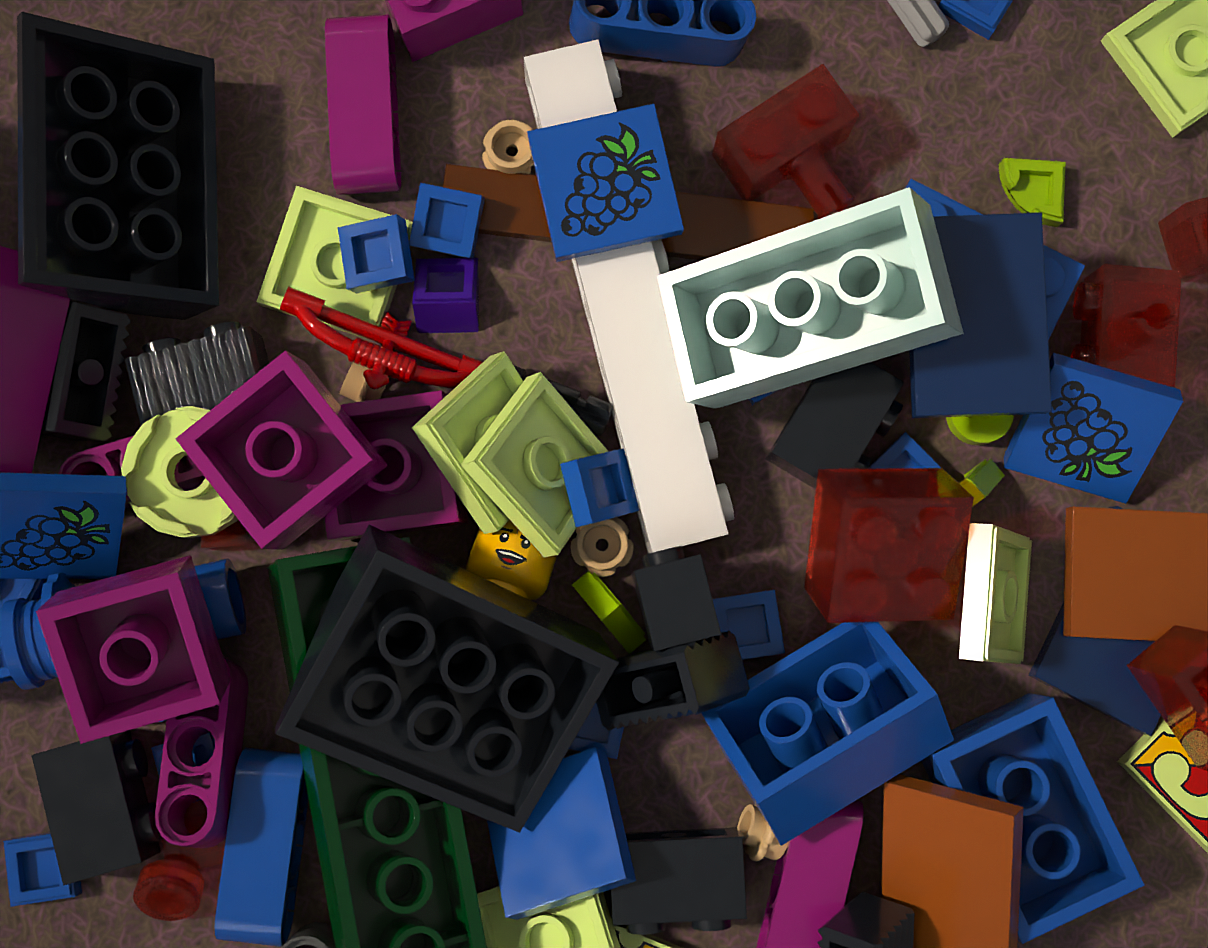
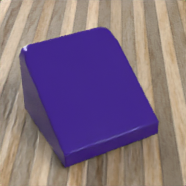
(446, 295)

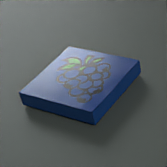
(605, 182)
(1098, 429)
(60, 525)

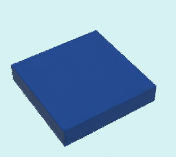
(568, 844)

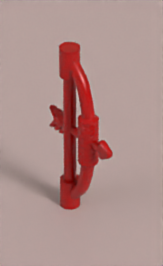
(382, 359)

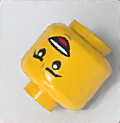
(511, 562)

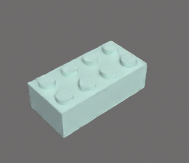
(810, 301)

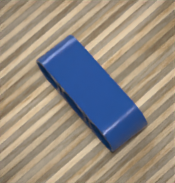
(687, 41)
(261, 848)

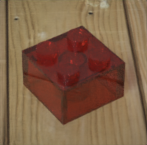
(887, 544)

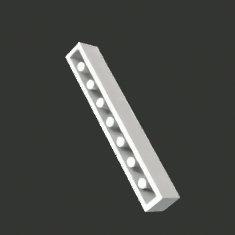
(631, 335)

